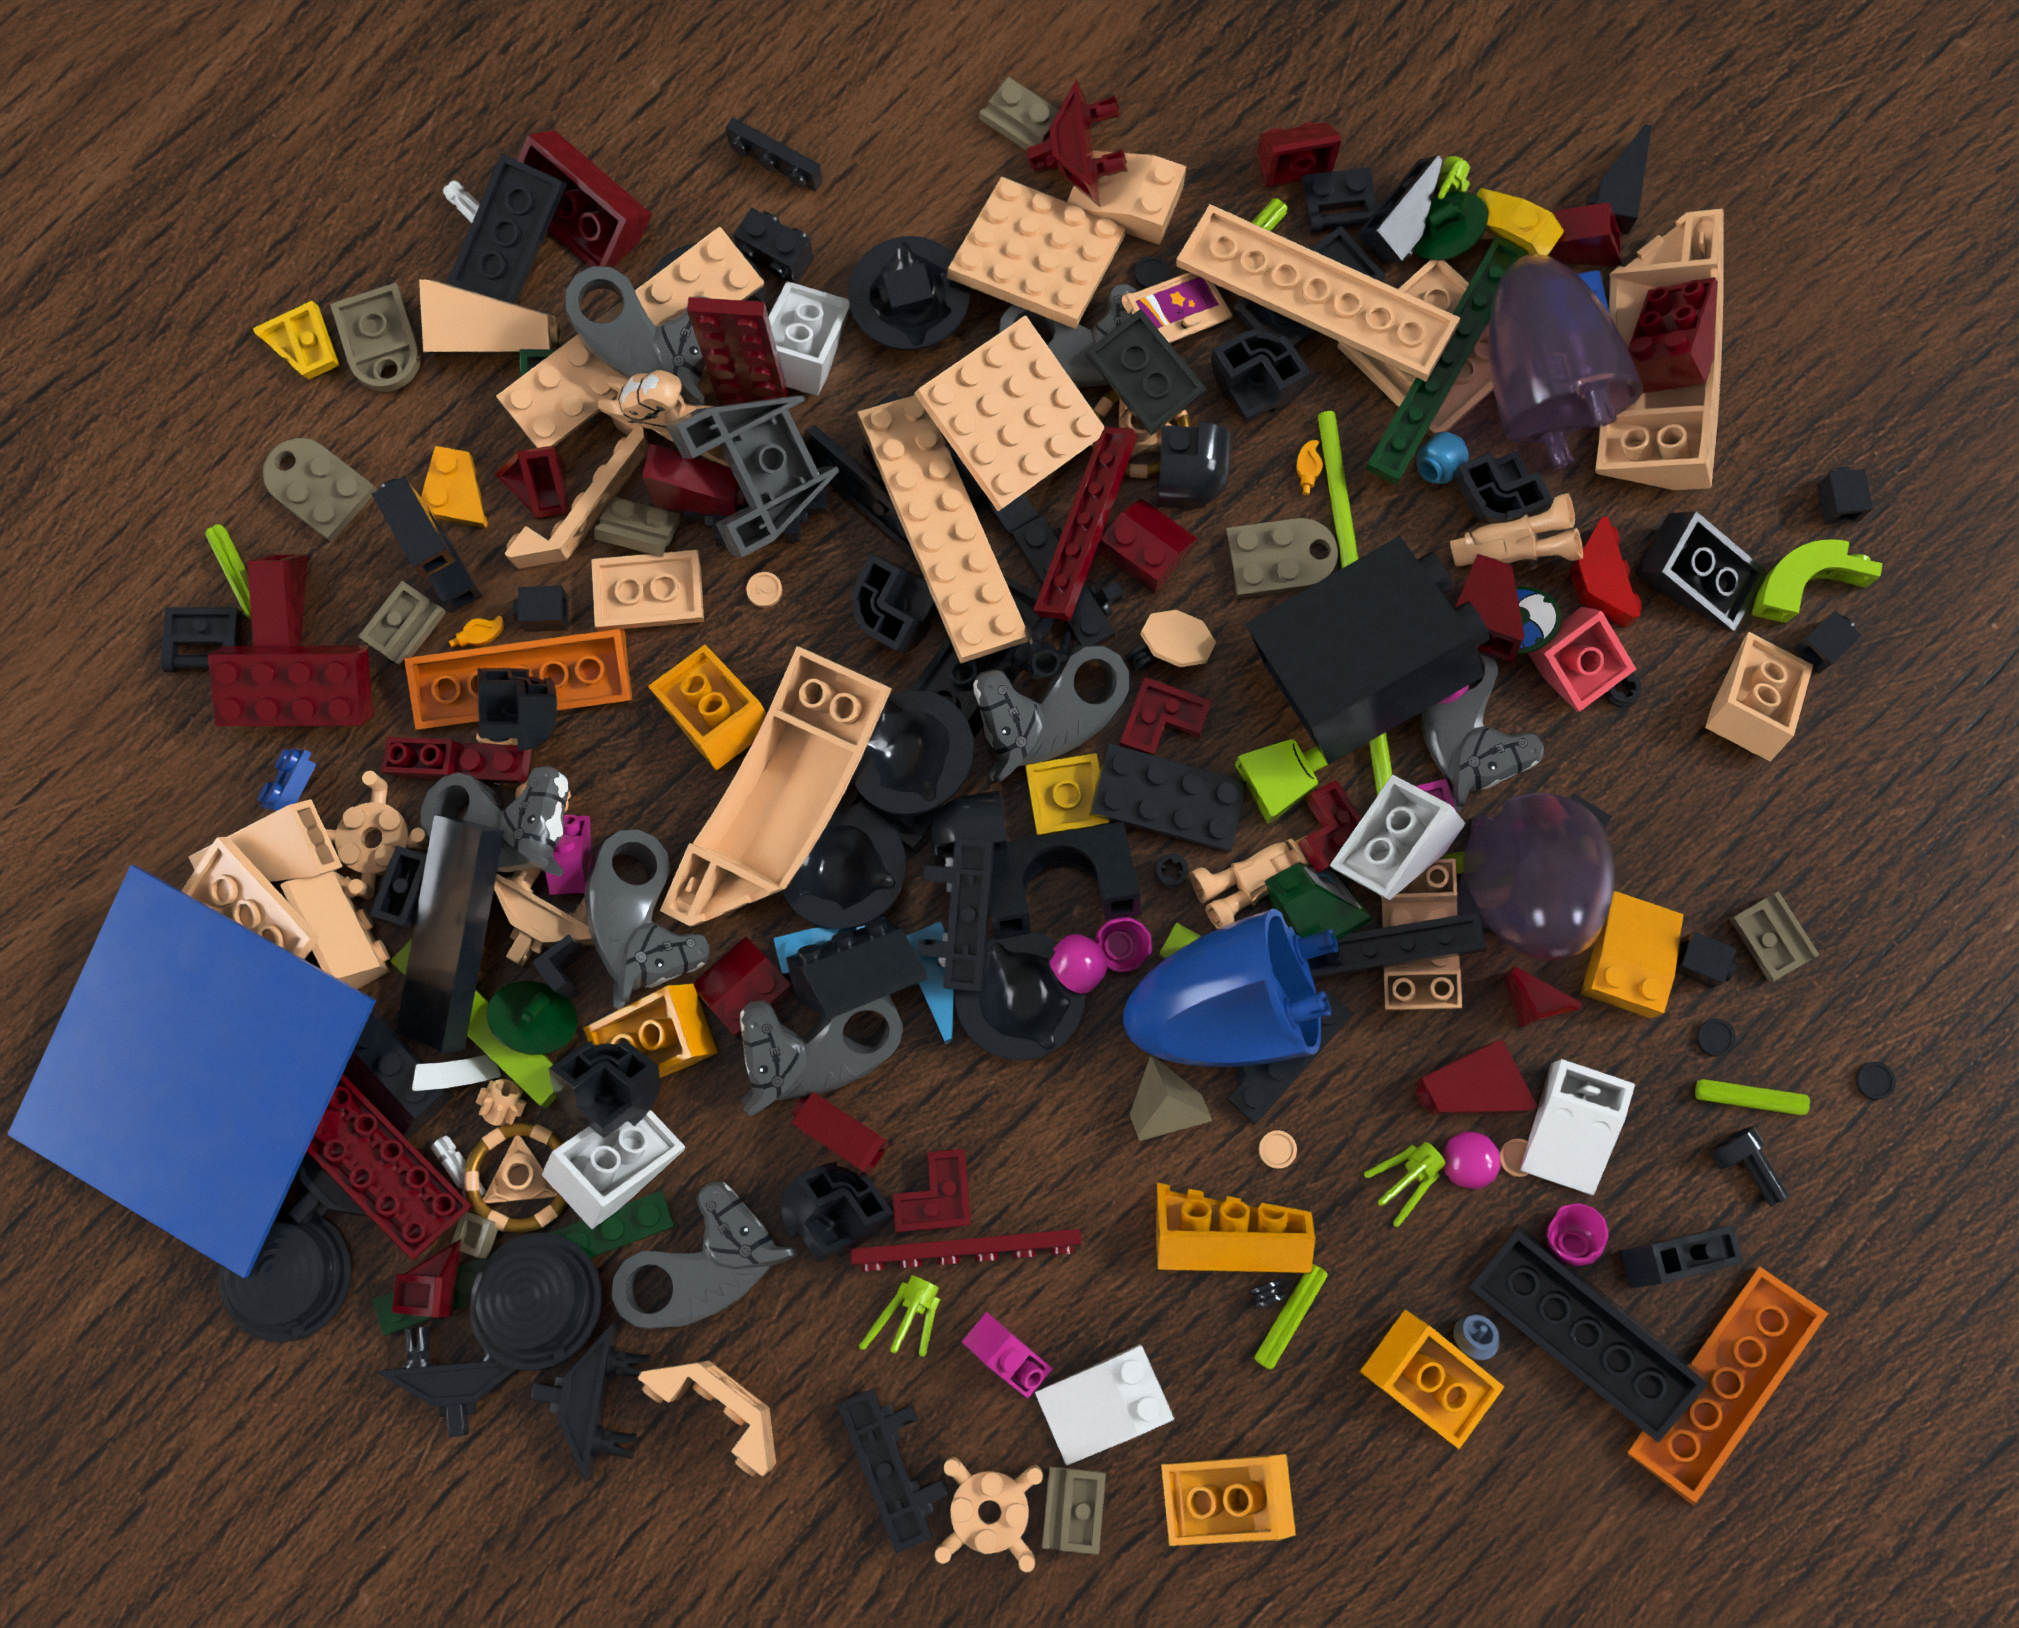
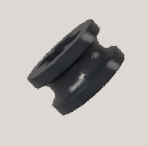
(1141, 658)
(1618, 698)
(1168, 881)
(1267, 1293)

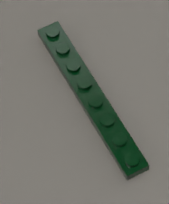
(1427, 397)
(626, 1226)

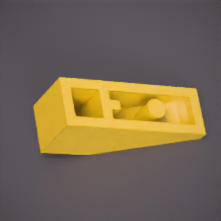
(1521, 222)

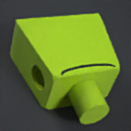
(1279, 776)

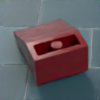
(1675, 335)

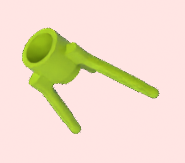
(1453, 176)
(1422, 1164)
(918, 1296)

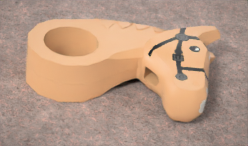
(652, 403)

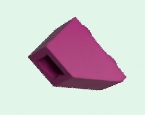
(573, 856)
(1006, 1355)

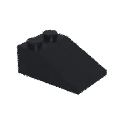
(1701, 569)

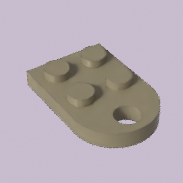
(377, 335)
(317, 487)
(1277, 556)

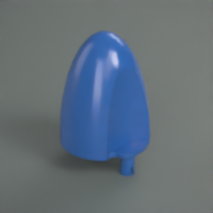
(1233, 997)

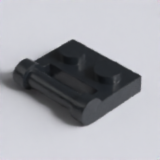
(1338, 191)
(197, 628)

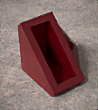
(537, 480)
(1536, 1000)
(429, 1286)

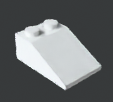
(807, 334)
(1398, 838)
(605, 1173)
(1104, 1405)

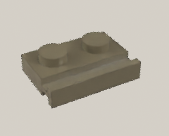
(1019, 114)
(637, 526)
(402, 624)
(1774, 937)
(1074, 1510)

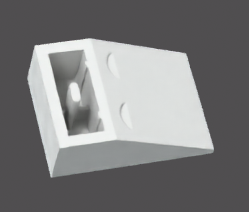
(1576, 1126)

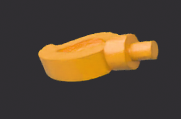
(1309, 465)
(479, 632)

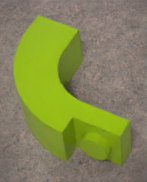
(1783, 586)

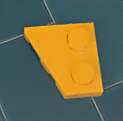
(453, 488)

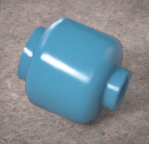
(1441, 457)

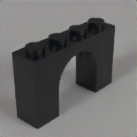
(426, 543)
(1096, 850)

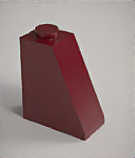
(1589, 236)
(690, 483)
(1494, 596)
(277, 598)
(1477, 1085)
(839, 1132)

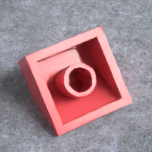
(1583, 658)

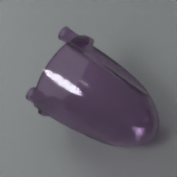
(1555, 357)
(1541, 875)

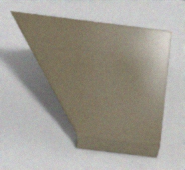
(1165, 1103)

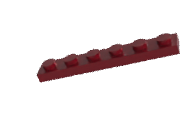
(1085, 524)
(950, 1251)

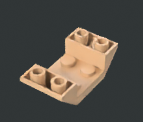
(1432, 982)
(756, 1446)

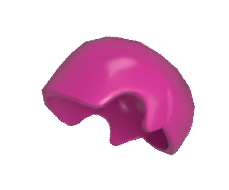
(1124, 943)
(1078, 963)
(1471, 1160)
(1577, 1234)

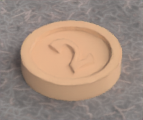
(764, 589)
(1277, 1149)
(1512, 1155)

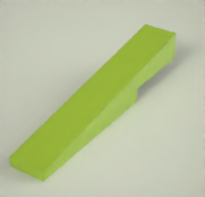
(527, 1070)

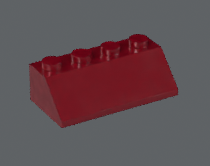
(594, 213)

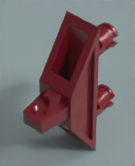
(1071, 143)

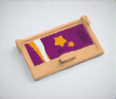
(1179, 302)

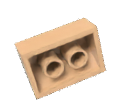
(345, 940)

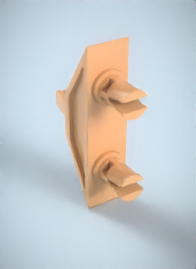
(535, 920)

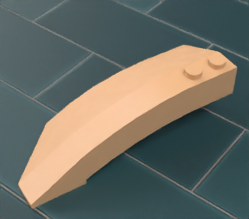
(1669, 433)
(780, 791)

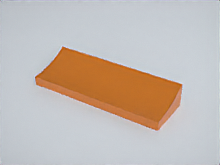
(584, 668)
(1743, 1368)

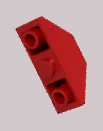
(1603, 577)

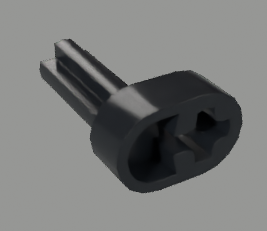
(1746, 1147)

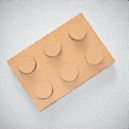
(647, 590)

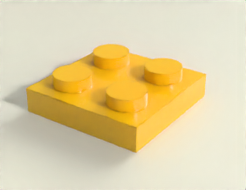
(1063, 793)

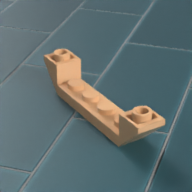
(532, 549)

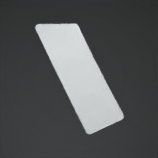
(454, 1073)

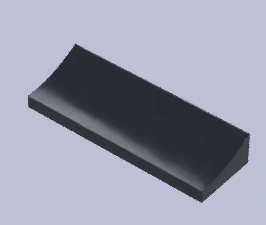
(956, 680)
(449, 933)
(1589, 1333)

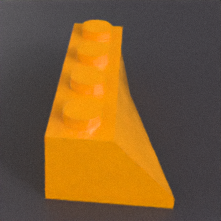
(1230, 1235)

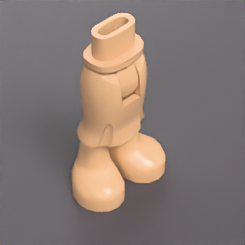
(1519, 538)
(1247, 876)

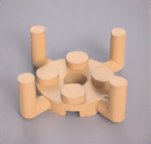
(361, 820)
(986, 1536)

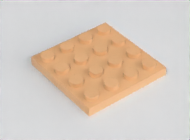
(1037, 252)
(1441, 287)
(1010, 412)
(241, 892)

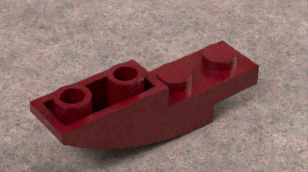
(438, 758)

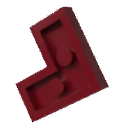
(1161, 706)
(1338, 821)
(946, 1201)

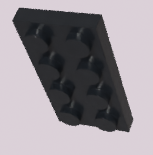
(507, 231)
(1336, 246)
(1168, 798)

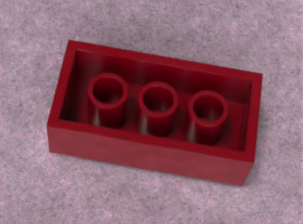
(291, 685)

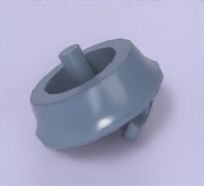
(1476, 1337)

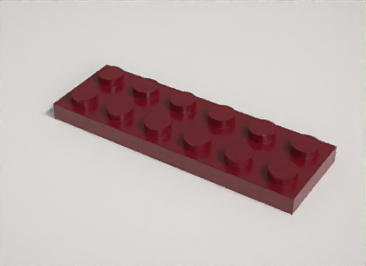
(737, 349)

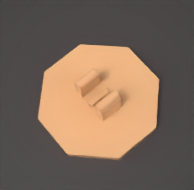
(1178, 638)

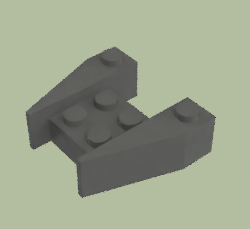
(766, 461)

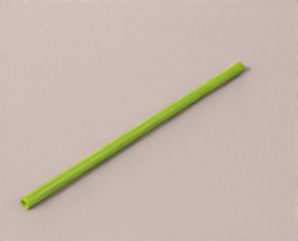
(1348, 554)

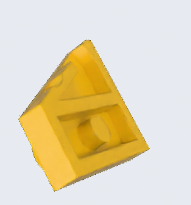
(301, 340)

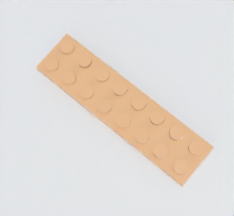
(1318, 292)
(568, 383)
(942, 529)

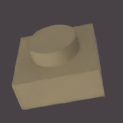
(476, 1235)

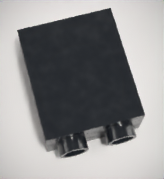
(1370, 647)

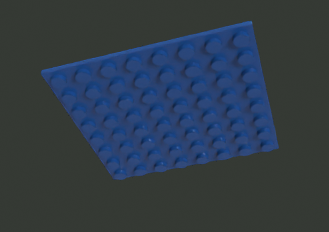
(191, 1069)

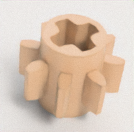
(501, 1102)

